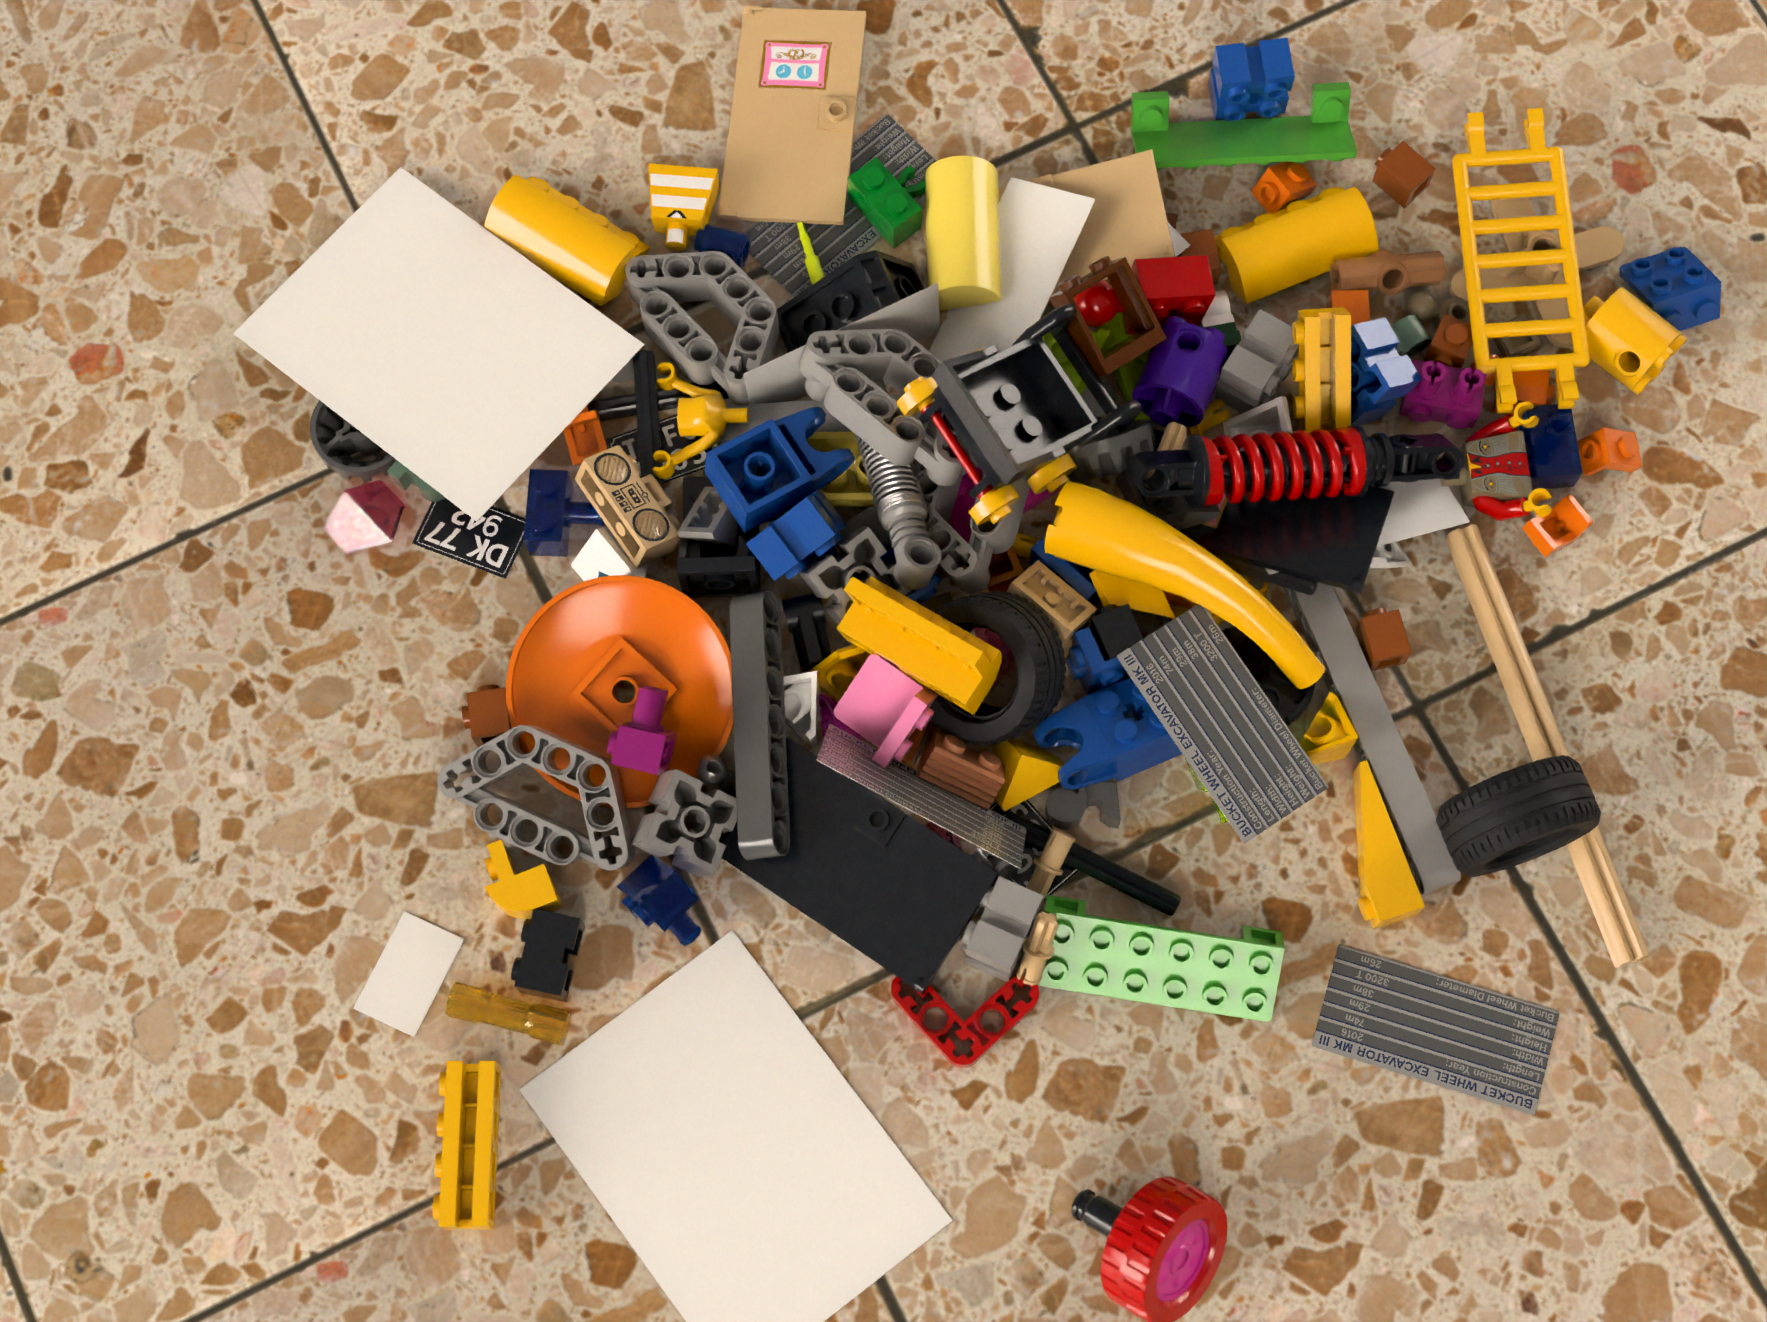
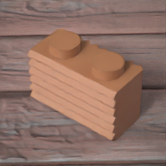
(961, 770)

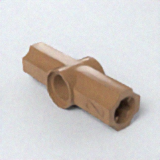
(1388, 271)

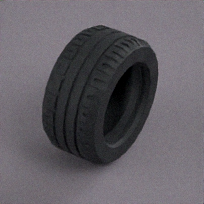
(1038, 662)
(1518, 816)

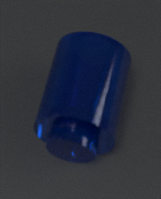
(725, 240)

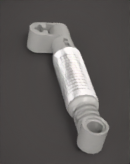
(898, 509)

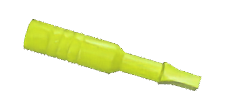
(812, 261)

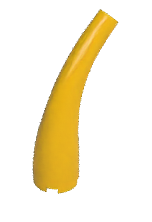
(1135, 545)

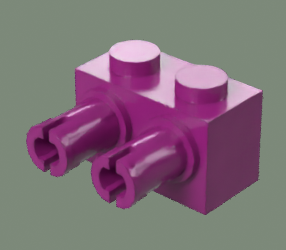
(1445, 395)
(644, 741)

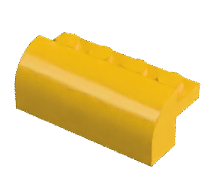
(563, 237)
(1297, 242)
(920, 643)

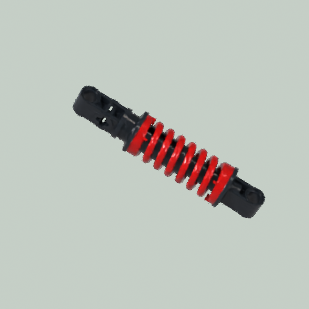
(1291, 465)

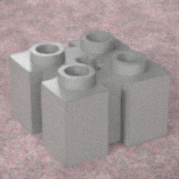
(1257, 364)
(858, 554)
(707, 814)
(1004, 924)

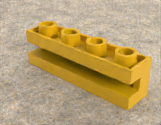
(1322, 368)
(468, 1146)

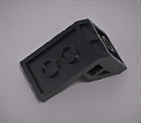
(847, 295)
(714, 568)

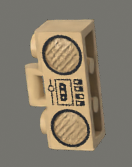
(629, 505)

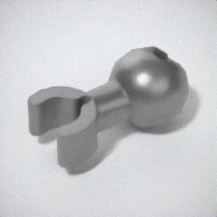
(713, 771)

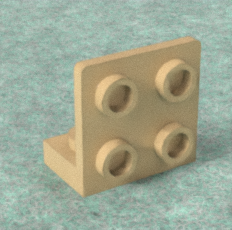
(1056, 599)

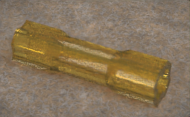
(531, 1019)

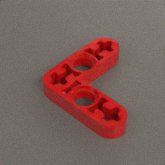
(970, 1028)

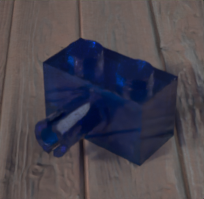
(1552, 448)
(553, 512)
(660, 898)

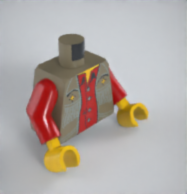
(1497, 470)

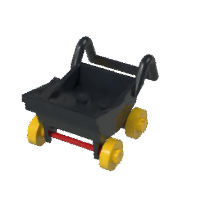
(1016, 413)

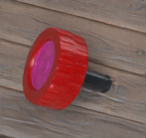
(1157, 1246)

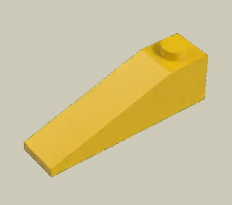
(1383, 872)

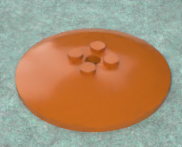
(614, 632)

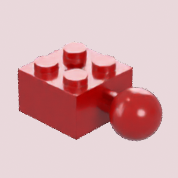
(1171, 285)

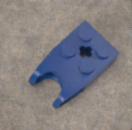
(783, 464)
(1113, 735)

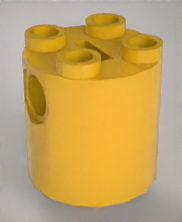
(1629, 339)

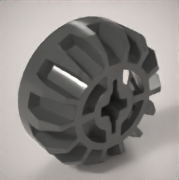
(338, 440)
(1112, 451)

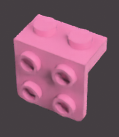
(885, 708)

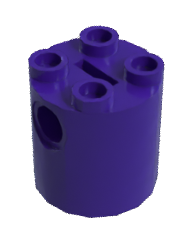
(1181, 373)

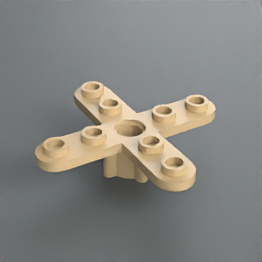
(1593, 249)

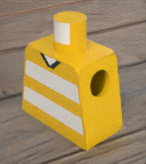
(681, 201)

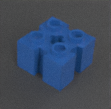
(1251, 79)
(1377, 371)
(800, 531)

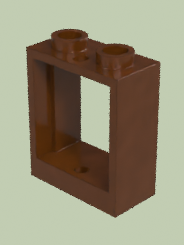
(1134, 304)

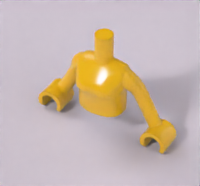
(697, 416)

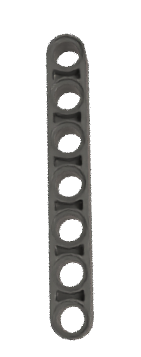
(759, 725)

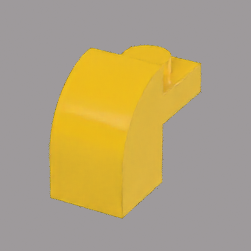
(519, 892)

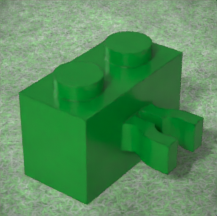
(887, 201)

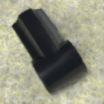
(806, 623)

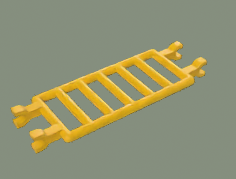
(1503, 367)

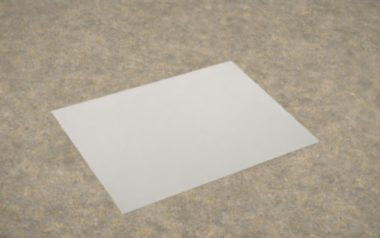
(439, 342)
(734, 1149)

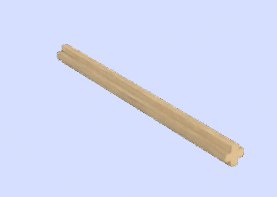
(1543, 737)

